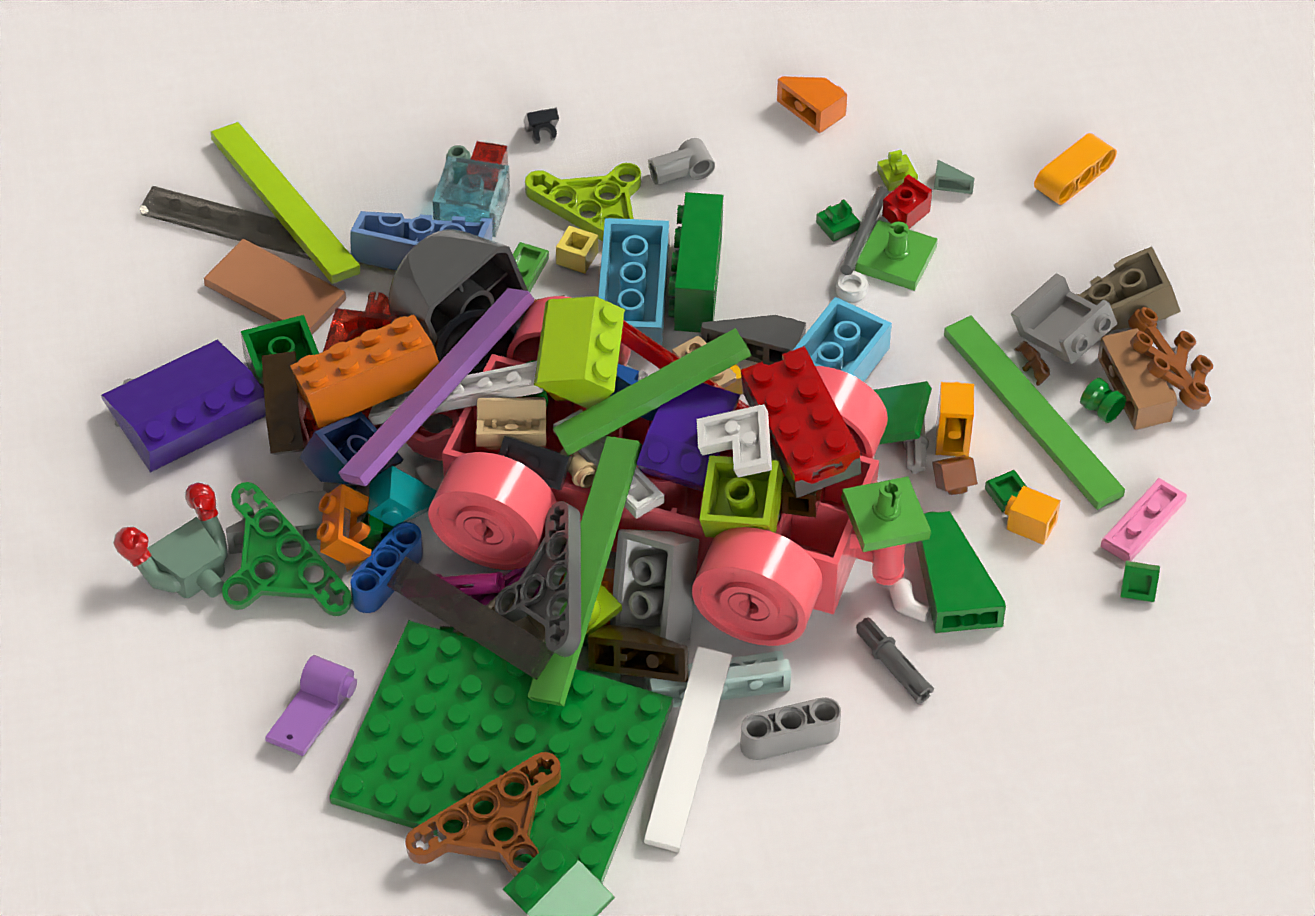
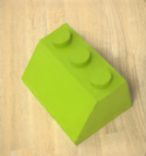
(579, 349)

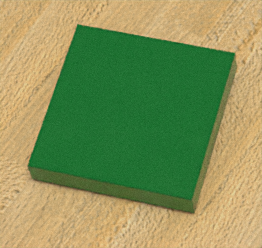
(905, 410)

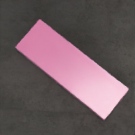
(1143, 520)

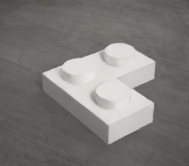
(740, 430)

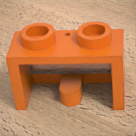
(339, 526)

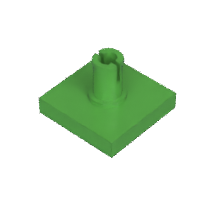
(896, 254)
(885, 514)

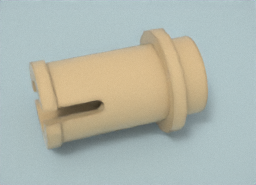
(581, 470)

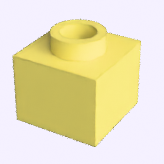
(577, 249)

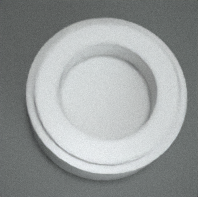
(851, 287)

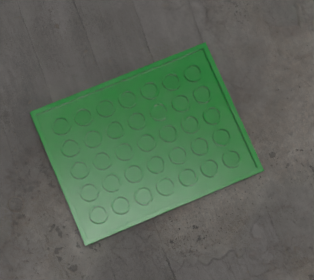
(463, 716)

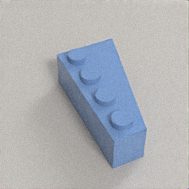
(387, 237)

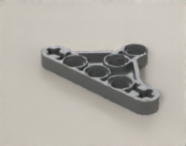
(547, 569)

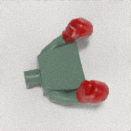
(187, 557)

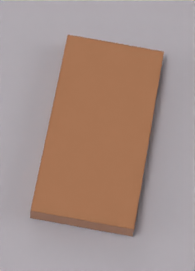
(273, 286)

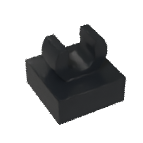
(542, 120)

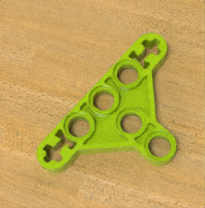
(585, 196)

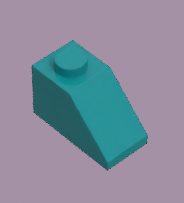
(398, 497)

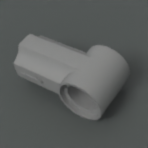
(690, 159)

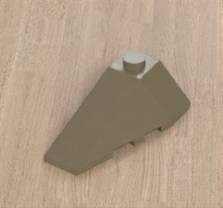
(1134, 284)

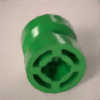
(1103, 400)

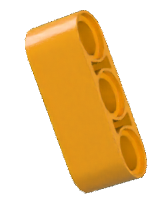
(1075, 168)

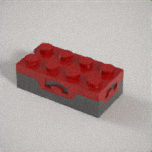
(803, 422)

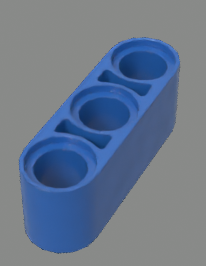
(371, 578)

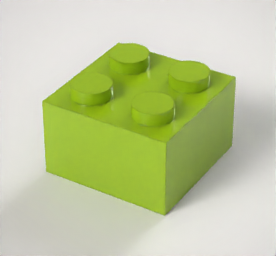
(739, 501)

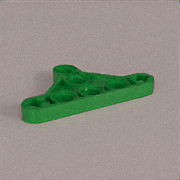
(289, 572)

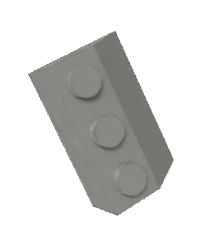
(655, 582)

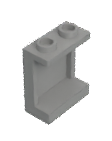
(1062, 320)

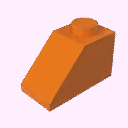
(812, 100)

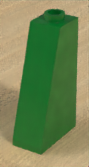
(956, 580)

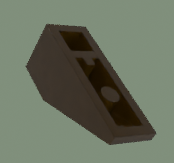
(283, 404)
(637, 654)

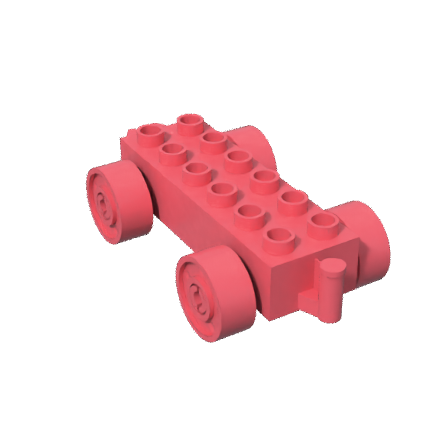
(746, 578)

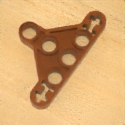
(478, 830)

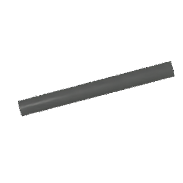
(864, 231)

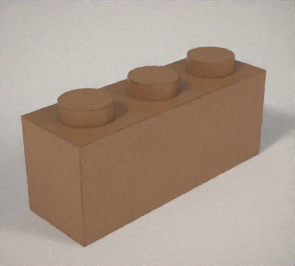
(1148, 397)

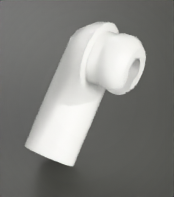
(905, 603)

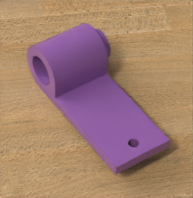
(321, 693)

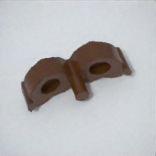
(1040, 368)

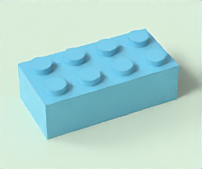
(636, 271)
(847, 339)

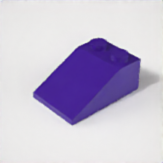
(672, 439)

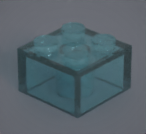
(472, 191)

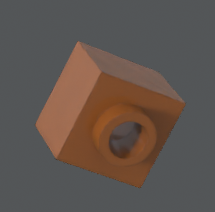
(955, 474)

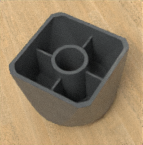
(451, 276)

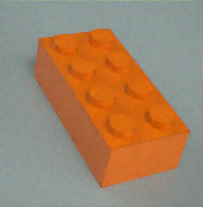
(365, 370)

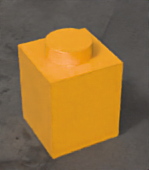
(1032, 514)

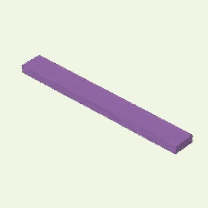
(436, 387)

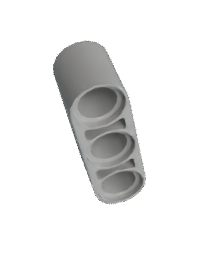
(804, 719)

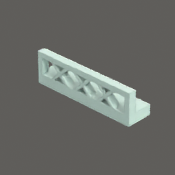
(746, 677)

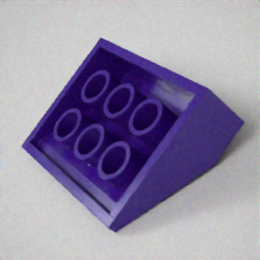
(186, 404)

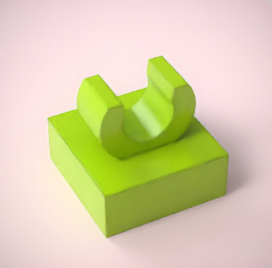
(895, 169)

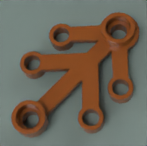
(1192, 389)

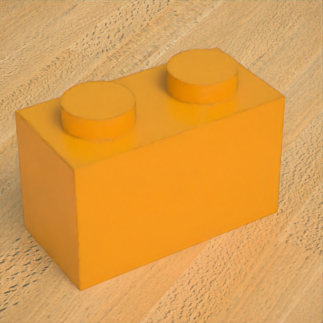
(954, 419)

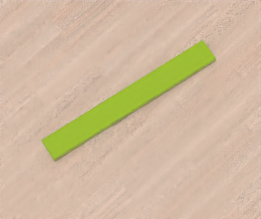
(285, 203)

